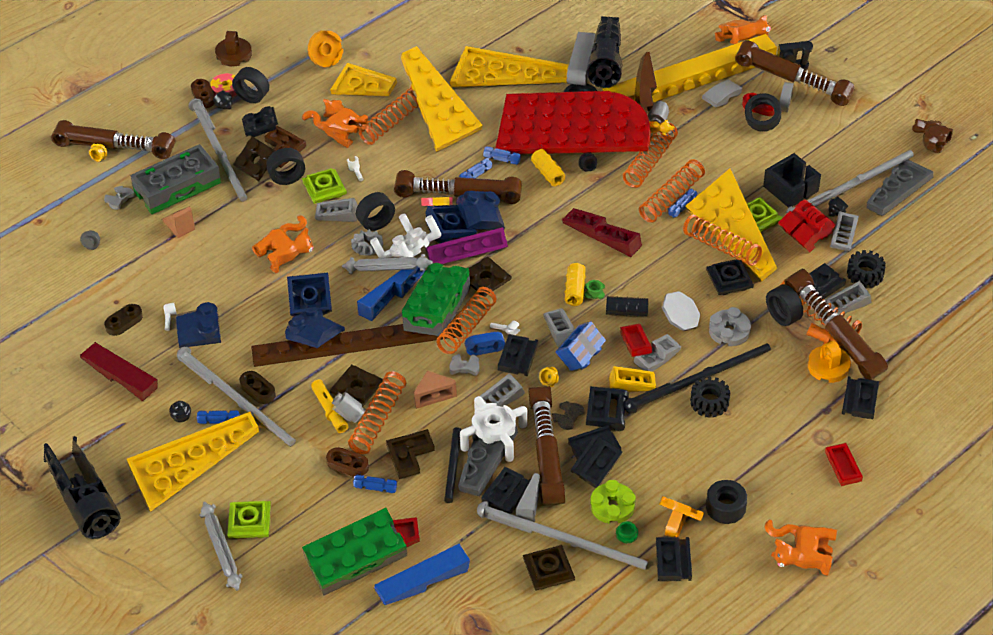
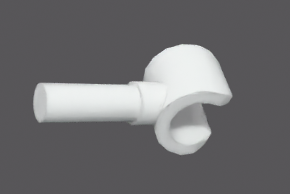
(354, 166)
(169, 310)
(509, 329)

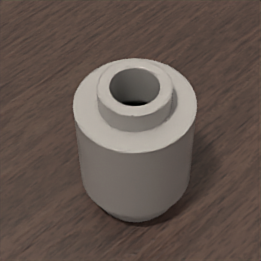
(659, 112)
(348, 407)

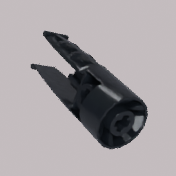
(605, 63)
(88, 499)

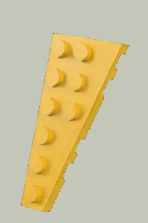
(491, 68)
(440, 105)
(726, 207)
(177, 463)

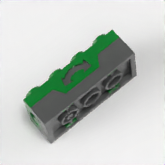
(175, 179)
(436, 299)
(354, 551)

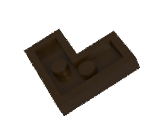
(405, 448)

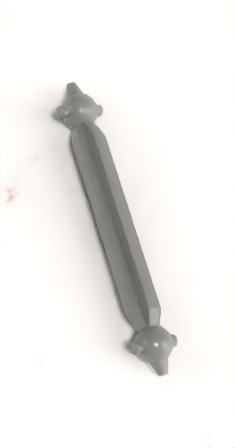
(387, 264)
(221, 546)

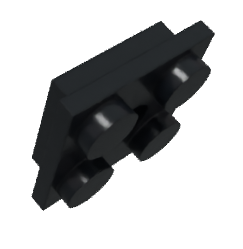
(260, 122)
(727, 284)

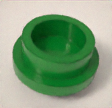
(627, 532)

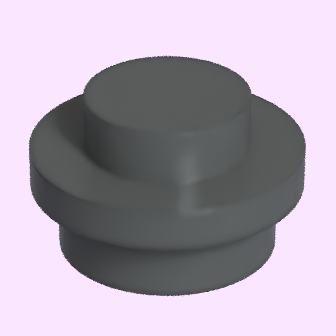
(90, 239)

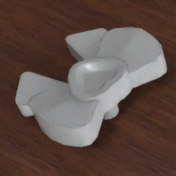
(116, 201)
(458, 365)

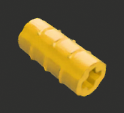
(548, 167)
(575, 284)

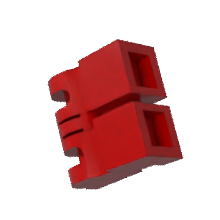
(807, 225)

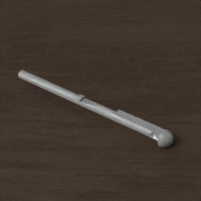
(197, 106)
(858, 180)
(184, 355)
(484, 510)

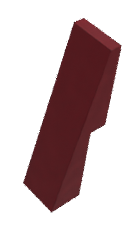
(596, 227)
(118, 369)

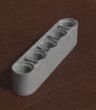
(582, 50)

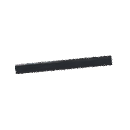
(452, 467)

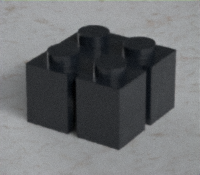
(787, 180)

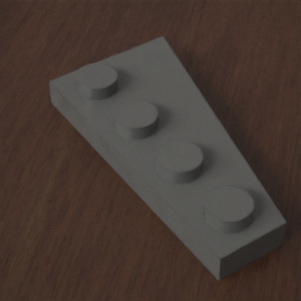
(903, 182)
(481, 464)

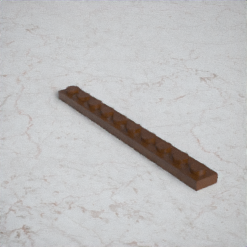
(341, 344)

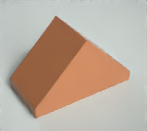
(180, 222)
(434, 389)

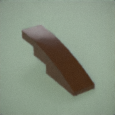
(645, 83)

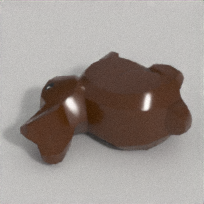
(934, 135)

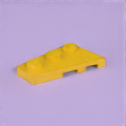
(362, 81)

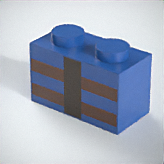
(581, 346)

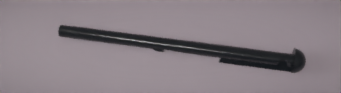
(632, 404)

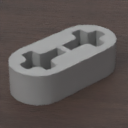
(786, 96)

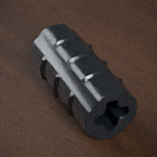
(627, 306)

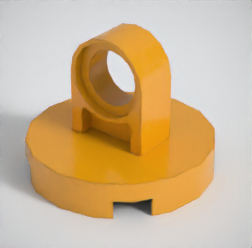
(325, 48)
(829, 362)
(678, 516)

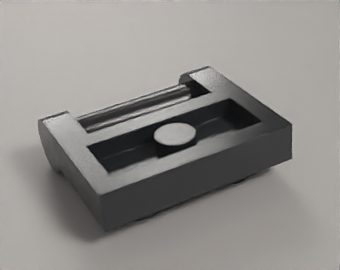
(790, 50)
(599, 407)

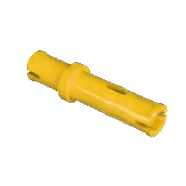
(326, 401)

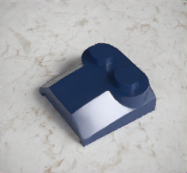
(480, 210)
(449, 222)
(309, 291)
(199, 326)
(312, 328)

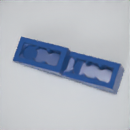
(377, 299)
(416, 578)

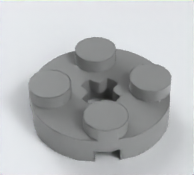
(733, 318)

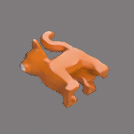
(742, 30)
(340, 121)
(282, 246)
(807, 543)

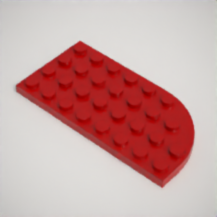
(573, 123)

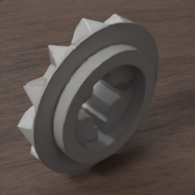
(361, 246)

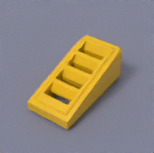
(619, 376)

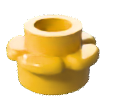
(98, 152)
(545, 379)

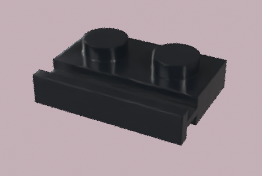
(826, 280)
(517, 355)
(860, 398)
(580, 442)
(596, 461)
(506, 491)
(673, 559)

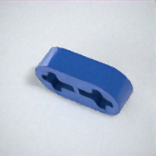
(485, 343)

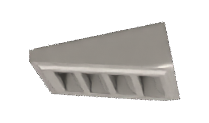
(343, 210)
(848, 219)
(851, 291)
(560, 328)
(508, 381)
(528, 504)

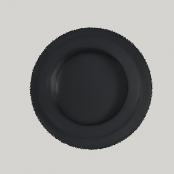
(223, 100)
(587, 162)
(835, 206)
(180, 411)

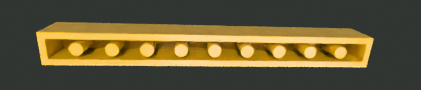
(695, 71)

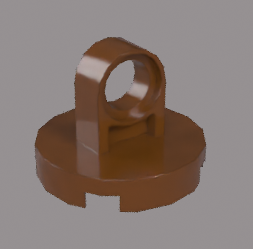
(233, 50)

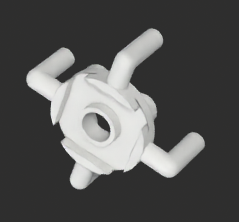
(409, 244)
(494, 432)

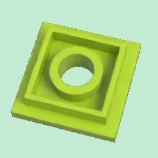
(319, 193)
(765, 216)
(252, 528)

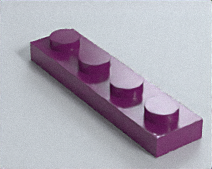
(467, 246)

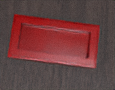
(636, 340)
(843, 464)

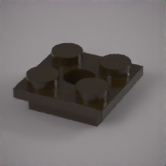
(246, 159)
(487, 269)
(357, 377)
(548, 577)

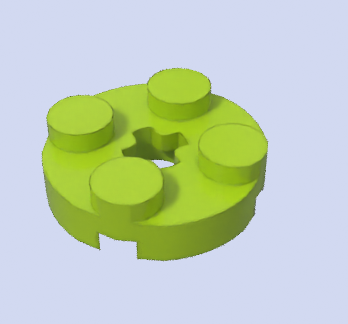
(613, 491)

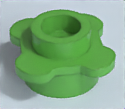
(594, 289)

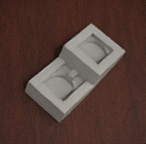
(721, 93)
(662, 351)

